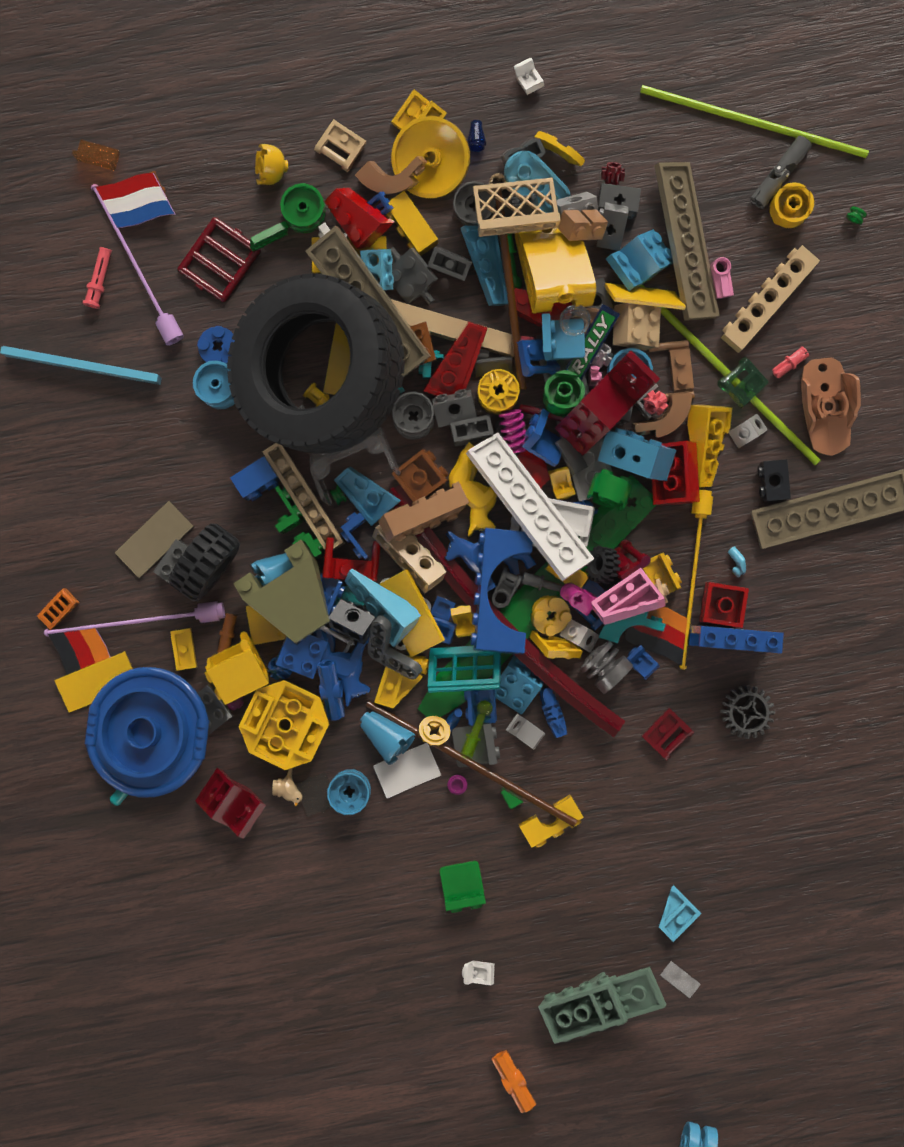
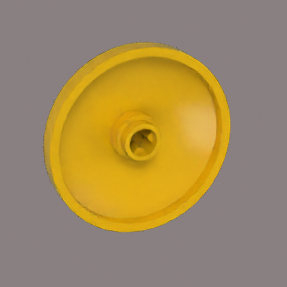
(443, 149)

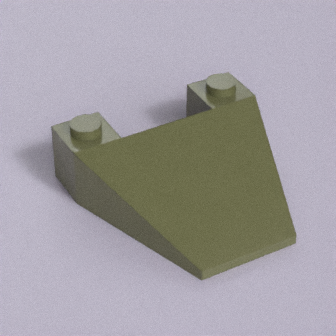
(292, 600)

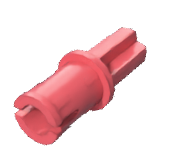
(790, 362)

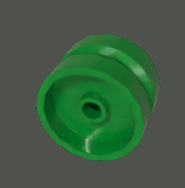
(305, 197)

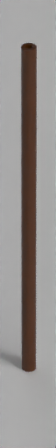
(511, 298)

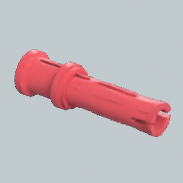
(103, 255)

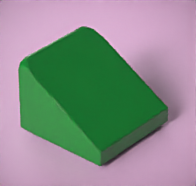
(510, 798)

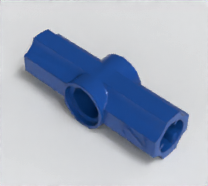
(331, 689)

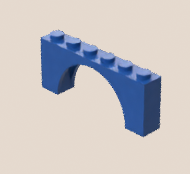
(489, 631)

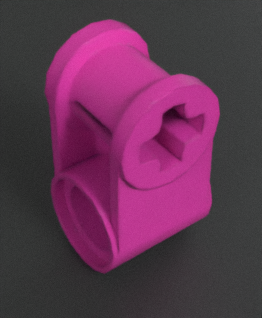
(578, 597)

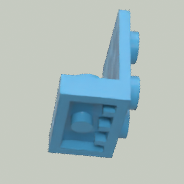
(560, 345)
(518, 686)

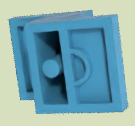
(640, 259)

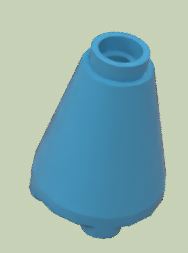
(271, 568)

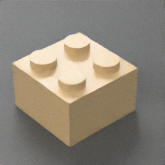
(637, 326)

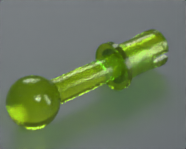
(484, 709)

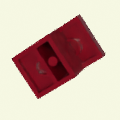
(230, 803)

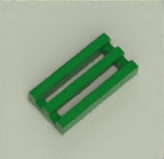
(268, 236)

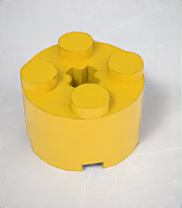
(799, 198)

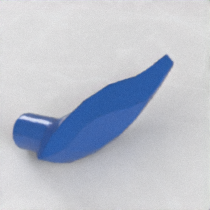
(454, 718)

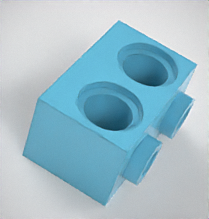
(380, 269)

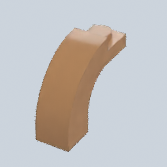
(377, 180)

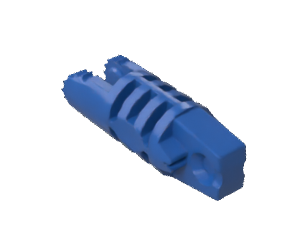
(553, 712)

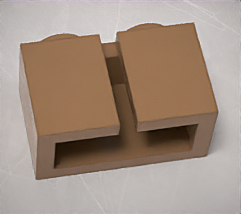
(582, 225)

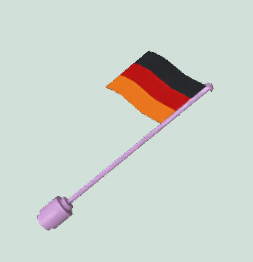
(84, 646)

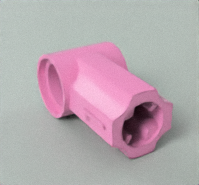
(722, 280)

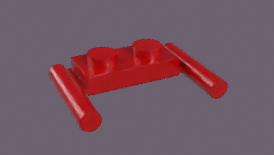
(339, 568)

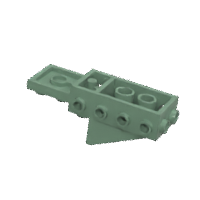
(600, 1004)

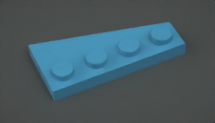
(487, 263)

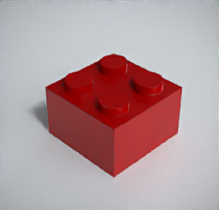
(724, 605)

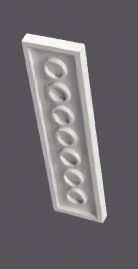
(530, 506)

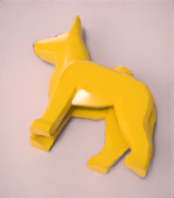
(480, 497)

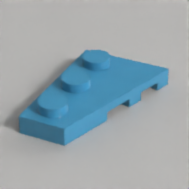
(366, 495)

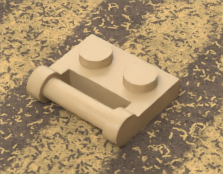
(344, 140)

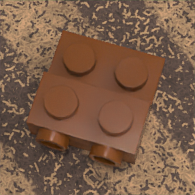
(421, 475)

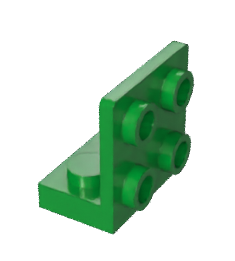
(287, 522)

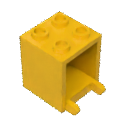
(236, 670)

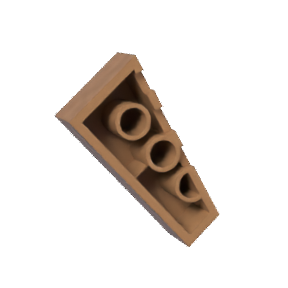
(424, 513)

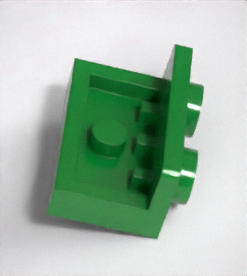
(314, 545)

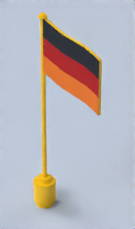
(674, 639)

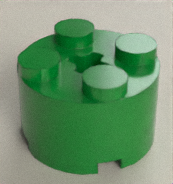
(565, 382)
(610, 490)

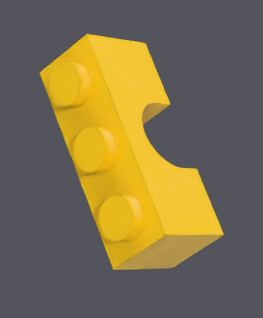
(537, 832)

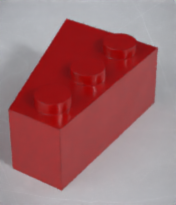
(357, 218)

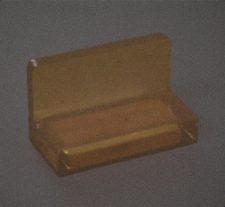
(97, 155)

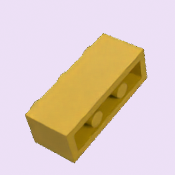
(411, 224)

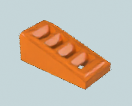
(52, 604)

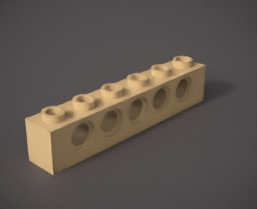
(805, 262)
(302, 495)

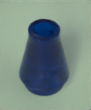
(476, 138)

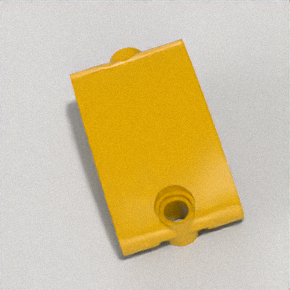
(555, 269)

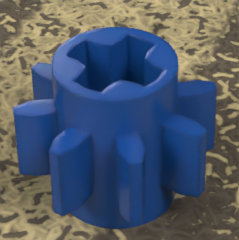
(277, 671)

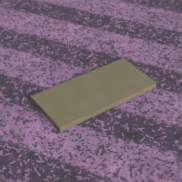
(154, 539)

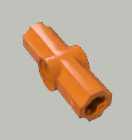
(513, 1081)

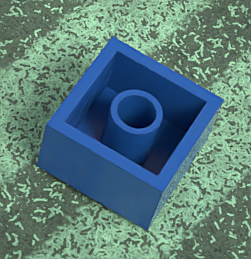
(255, 479)

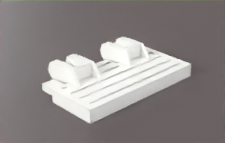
(576, 515)

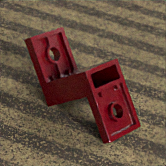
(607, 403)

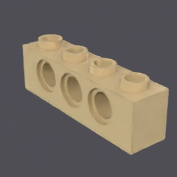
(424, 578)

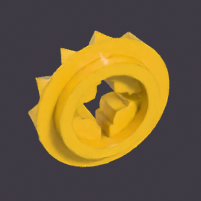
(433, 723)

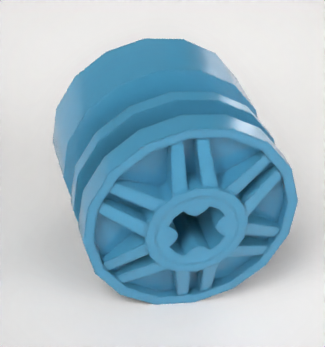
(342, 801)

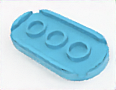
(528, 166)

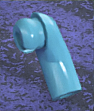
(739, 560)

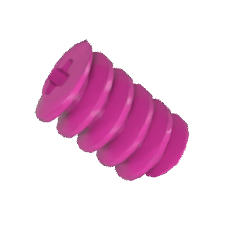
(514, 429)

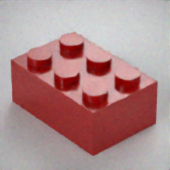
(683, 478)

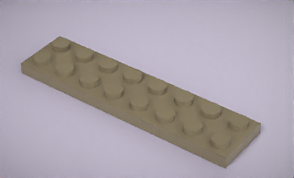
(686, 240)
(338, 258)
(829, 509)

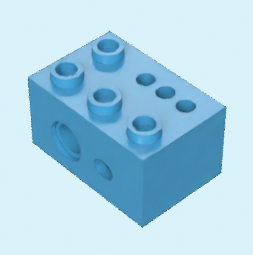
(635, 454)

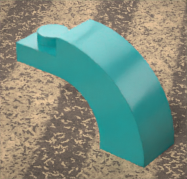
(614, 630)

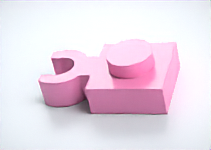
(594, 376)

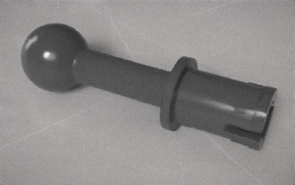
(539, 582)

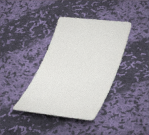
(408, 771)

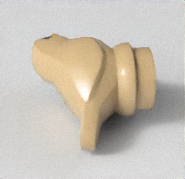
(287, 789)

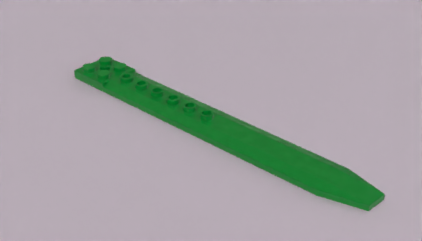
(607, 530)

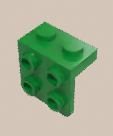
(462, 886)

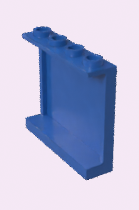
(736, 639)

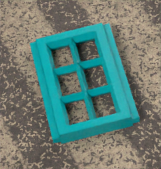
(462, 685)

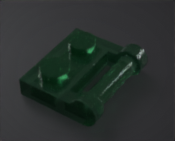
(748, 387)

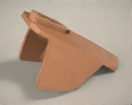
(831, 412)

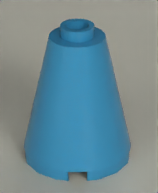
(386, 736)

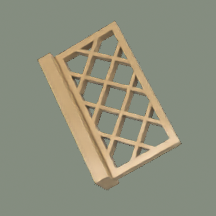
(515, 223)

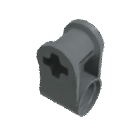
(507, 584)

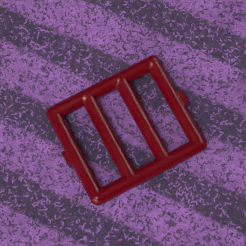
(194, 254)

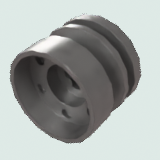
(606, 667)

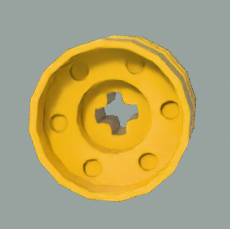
(500, 403)

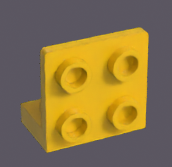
(261, 629)

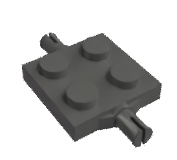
(412, 276)

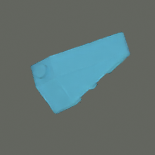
(384, 603)

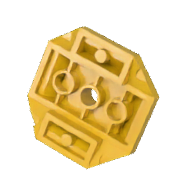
(263, 729)

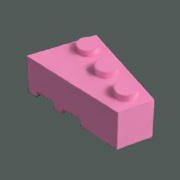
(628, 598)

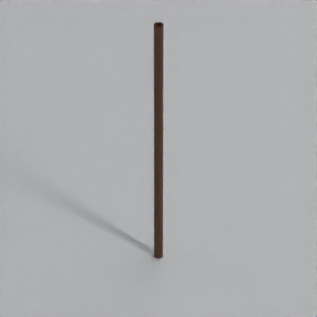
(478, 767)

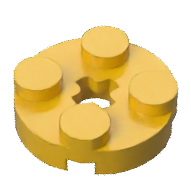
(558, 622)

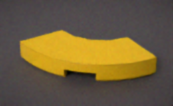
(568, 153)

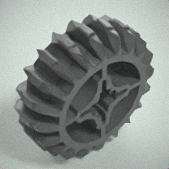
(764, 717)

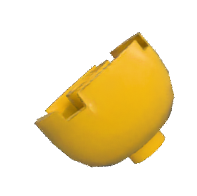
(270, 164)

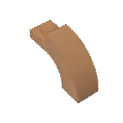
(672, 418)

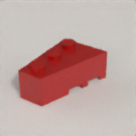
(524, 309)

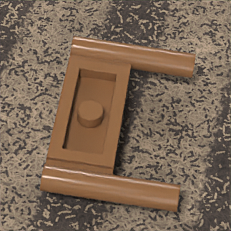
(680, 365)

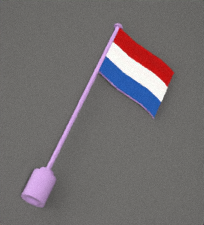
(132, 204)

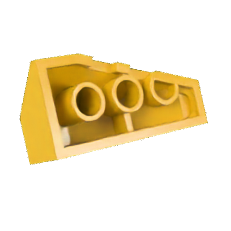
(707, 428)

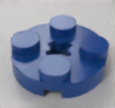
(211, 336)

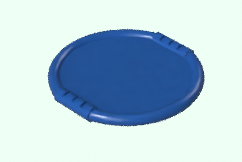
(147, 732)

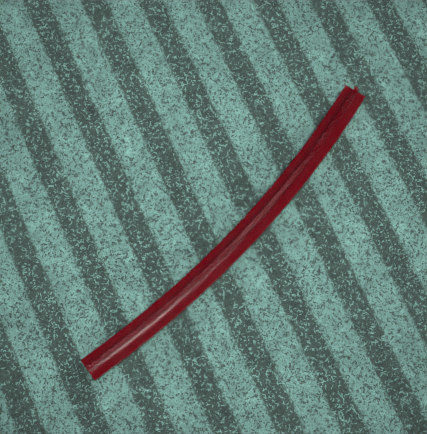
(532, 657)

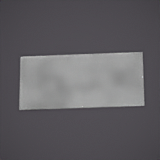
(680, 979)

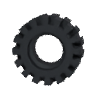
(604, 565)

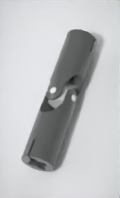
(782, 170)

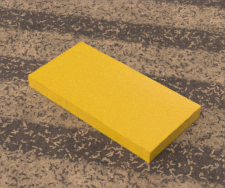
(426, 631)

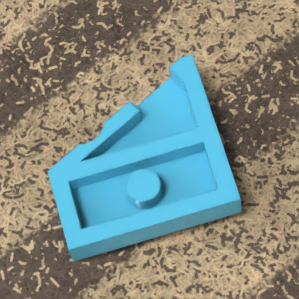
(678, 914)

